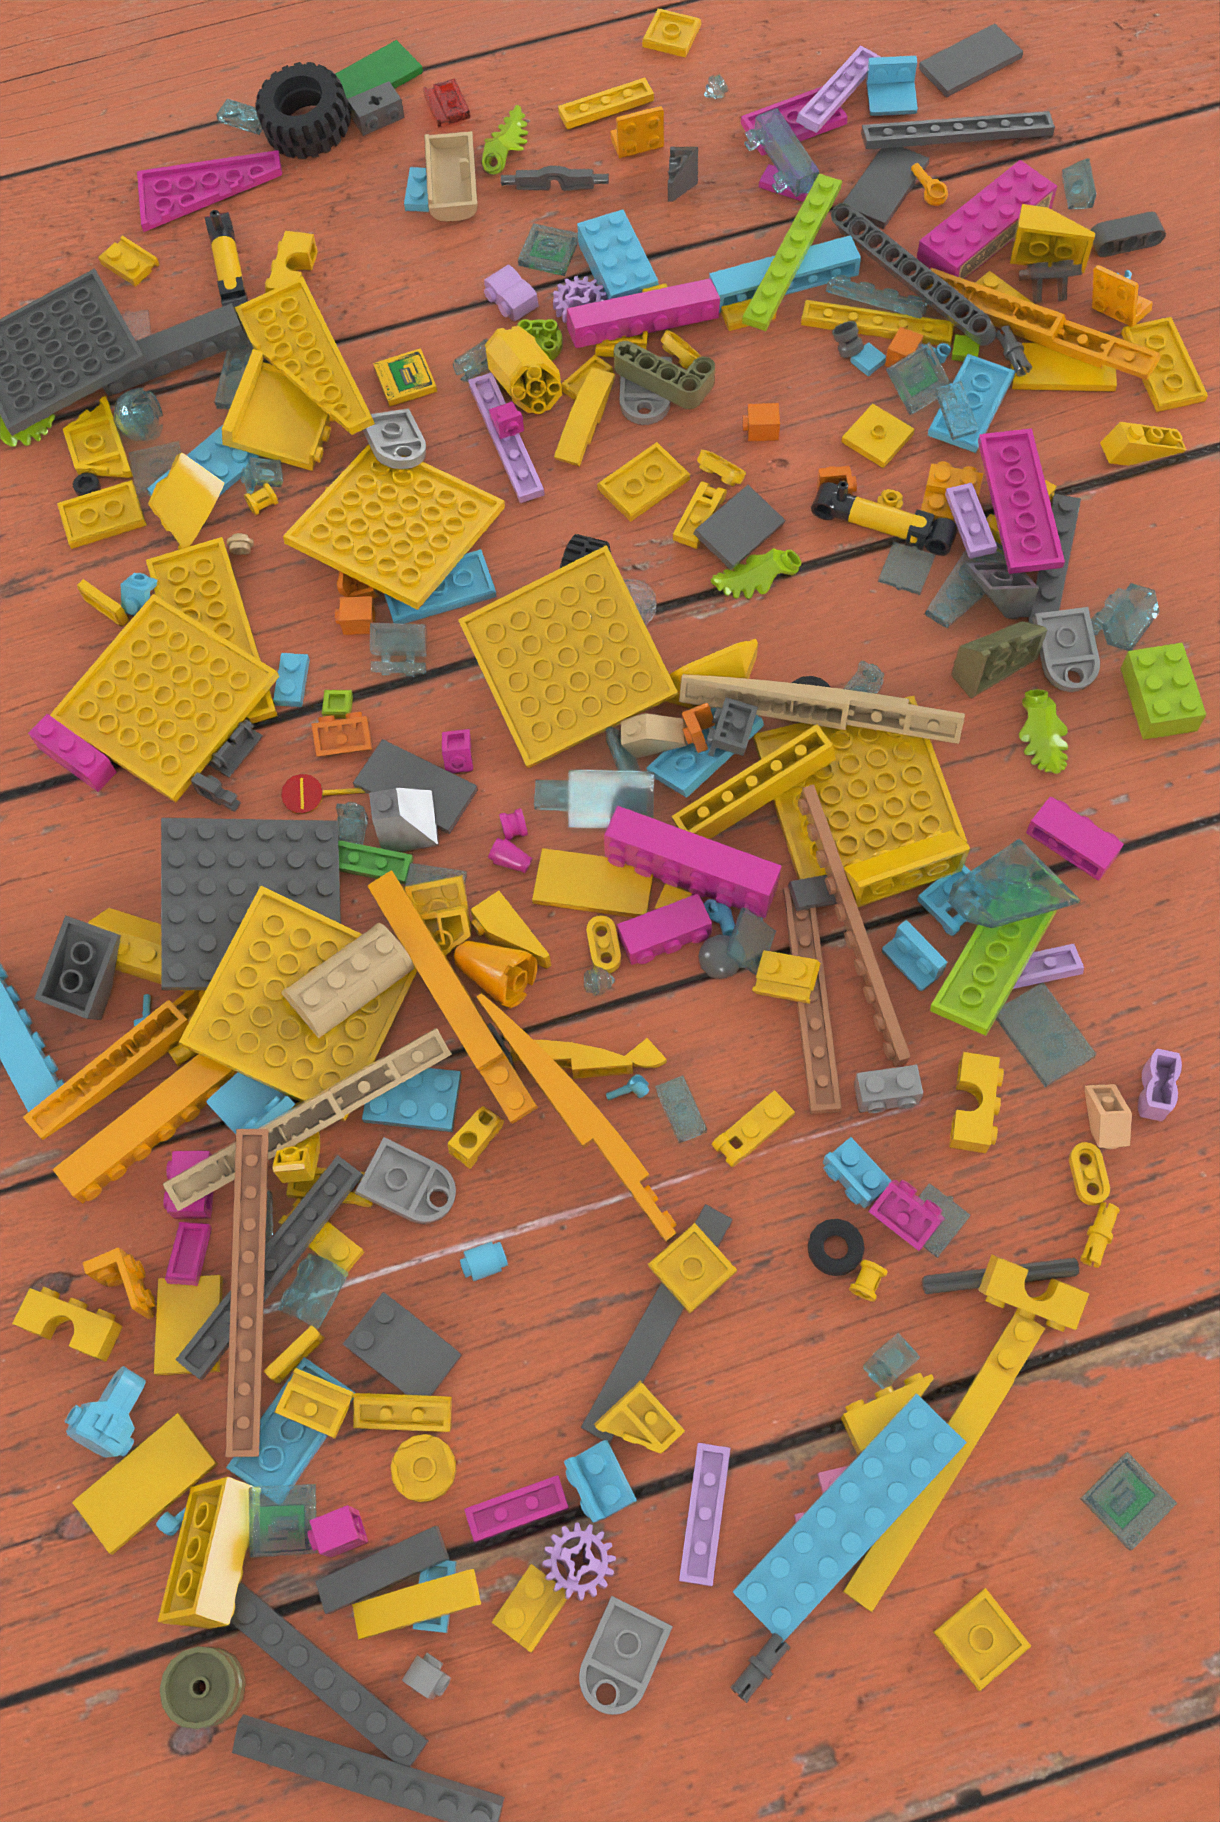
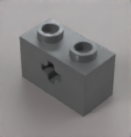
(376, 108)

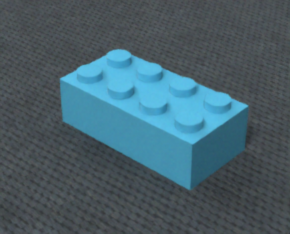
(615, 255)

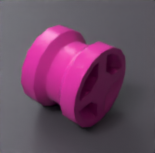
(513, 824)

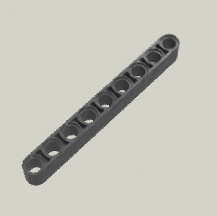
(919, 280)

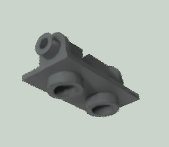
(235, 749)

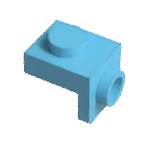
(136, 592)

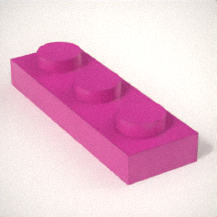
(516, 1508)

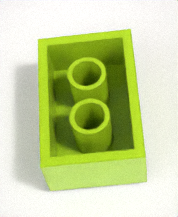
(1163, 691)

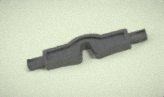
(568, 178)

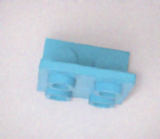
(891, 85)
(248, 1103)

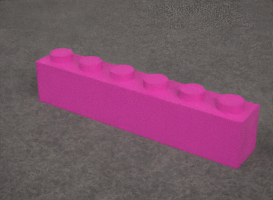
(642, 312)

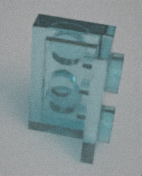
(313, 1290)

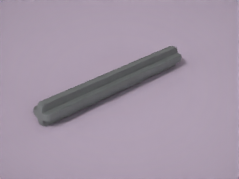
(973, 1278)

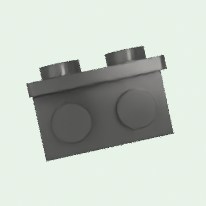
(733, 727)

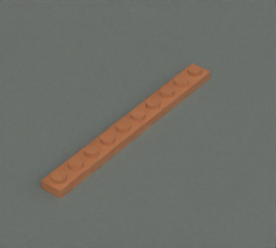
(856, 935)
(247, 1294)

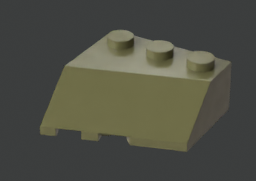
(997, 656)

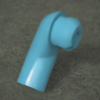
(721, 914)

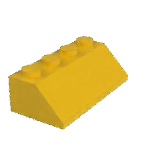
(906, 867)
(138, 946)
(208, 1556)

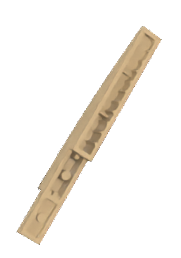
(825, 706)
(313, 1115)

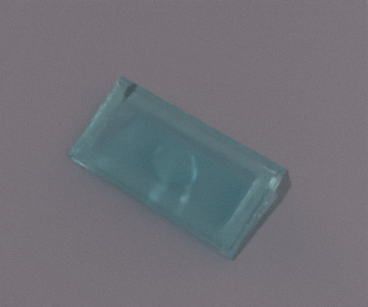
(1079, 185)
(622, 758)

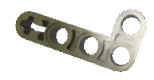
(664, 378)

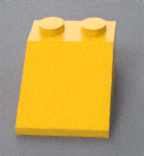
(1049, 238)

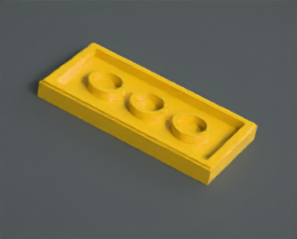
(1060, 372)
(1174, 379)
(590, 884)
(144, 1483)

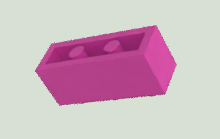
(72, 752)
(1074, 838)
(665, 929)

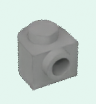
(426, 1677)

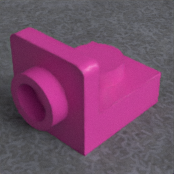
(506, 420)
(457, 751)

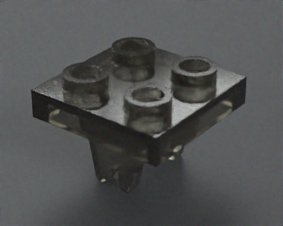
(1040, 271)

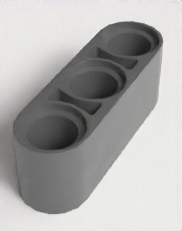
(1128, 234)

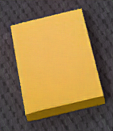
(643, 481)
(101, 514)
(179, 1317)

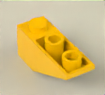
(1140, 443)
(866, 1420)

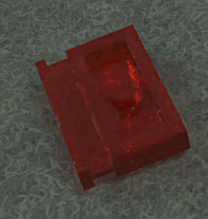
(446, 102)

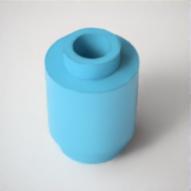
(483, 1260)

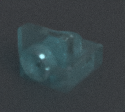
(260, 472)
(351, 822)
(891, 1361)

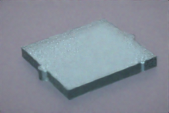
(906, 568)
(749, 940)
(954, 1217)

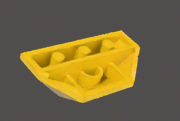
(732, 662)

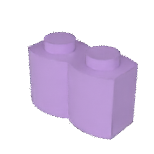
(510, 293)
(1159, 1085)

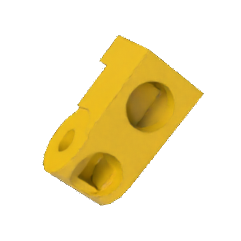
(475, 1136)

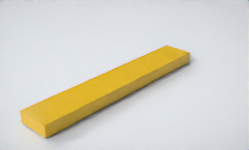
(875, 322)

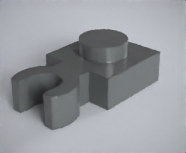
(211, 789)

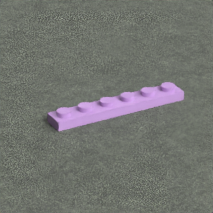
(836, 90)
(511, 448)

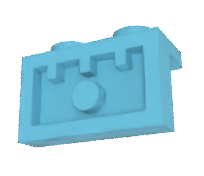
(914, 956)
(856, 1172)
(599, 1482)

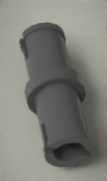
(1013, 351)
(760, 1667)

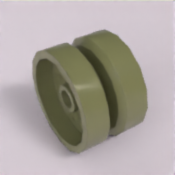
(182, 1693)

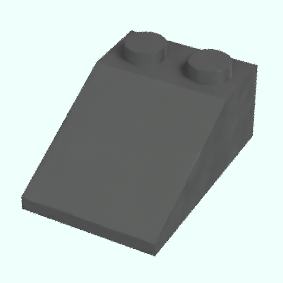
(80, 969)
(402, 1348)

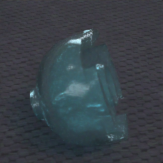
(138, 415)

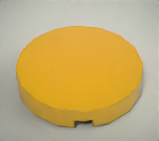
(423, 1468)

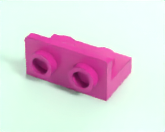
(907, 1213)

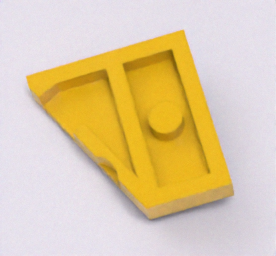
(641, 1420)

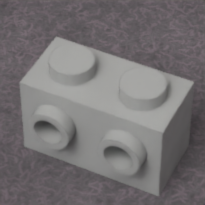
(888, 1089)

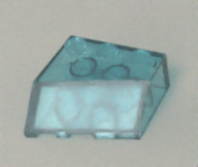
(1009, 889)

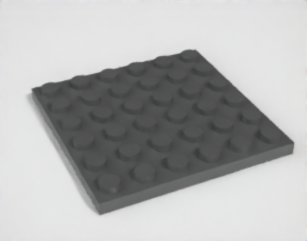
(62, 351)
(215, 872)

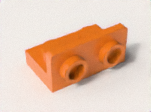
(341, 735)

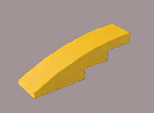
(584, 416)
(584, 1059)
(416, 1604)

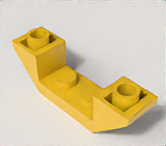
(298, 1161)

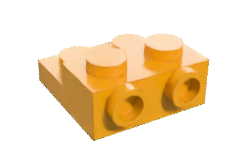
(942, 477)

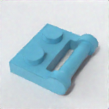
(935, 902)

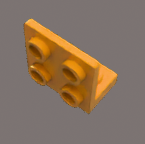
(639, 132)
(1118, 297)
(118, 1268)

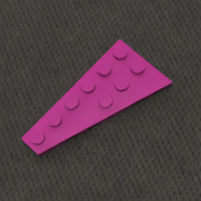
(184, 188)

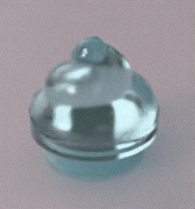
(716, 87)
(597, 981)

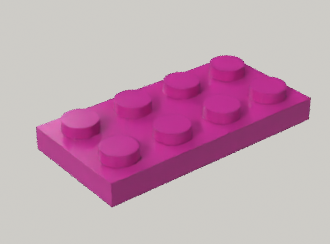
(789, 110)

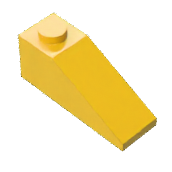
(505, 928)

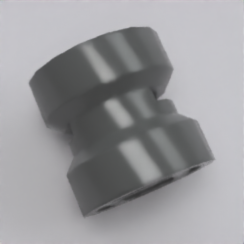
(848, 339)

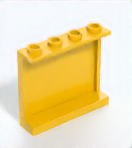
(275, 418)

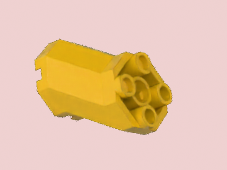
(523, 369)

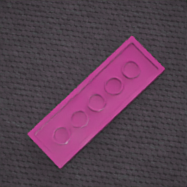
(1020, 501)

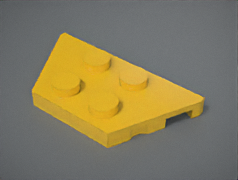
(97, 443)

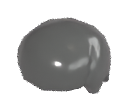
(714, 960)

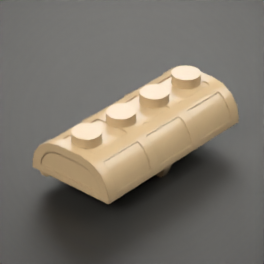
(451, 176)
(349, 979)

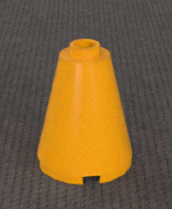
(497, 970)

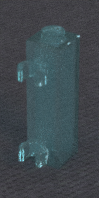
(785, 151)

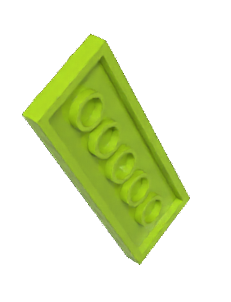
(988, 972)

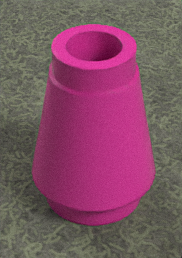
(509, 856)

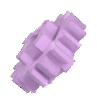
(576, 294)
(593, 1567)

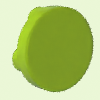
(546, 335)

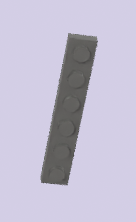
(1052, 581)

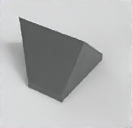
(682, 171)

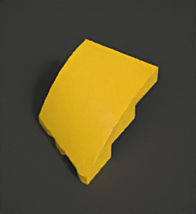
(185, 499)
(443, 910)

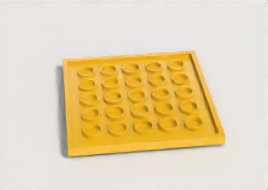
(394, 526)
(567, 657)
(164, 697)
(873, 795)
(253, 1026)

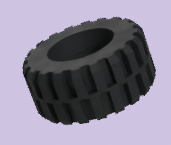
(297, 88)

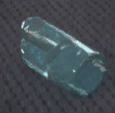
(472, 362)

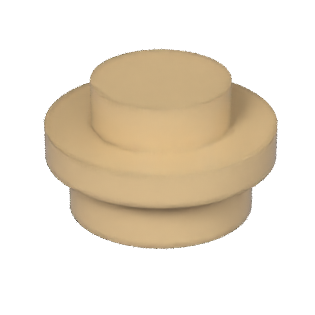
(240, 544)

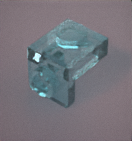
(867, 679)

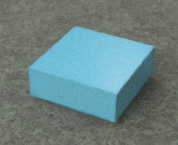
(868, 359)

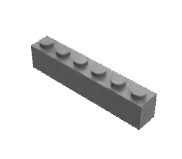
(183, 346)

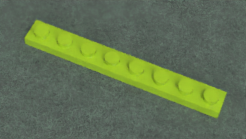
(791, 252)

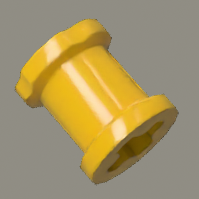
(254, 502)
(868, 1280)

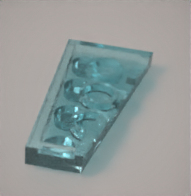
(959, 590)

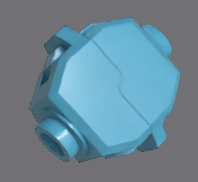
(106, 1424)

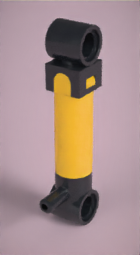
(226, 259)
(917, 529)

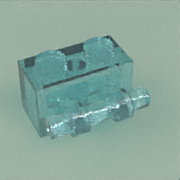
(1126, 616)
(398, 640)

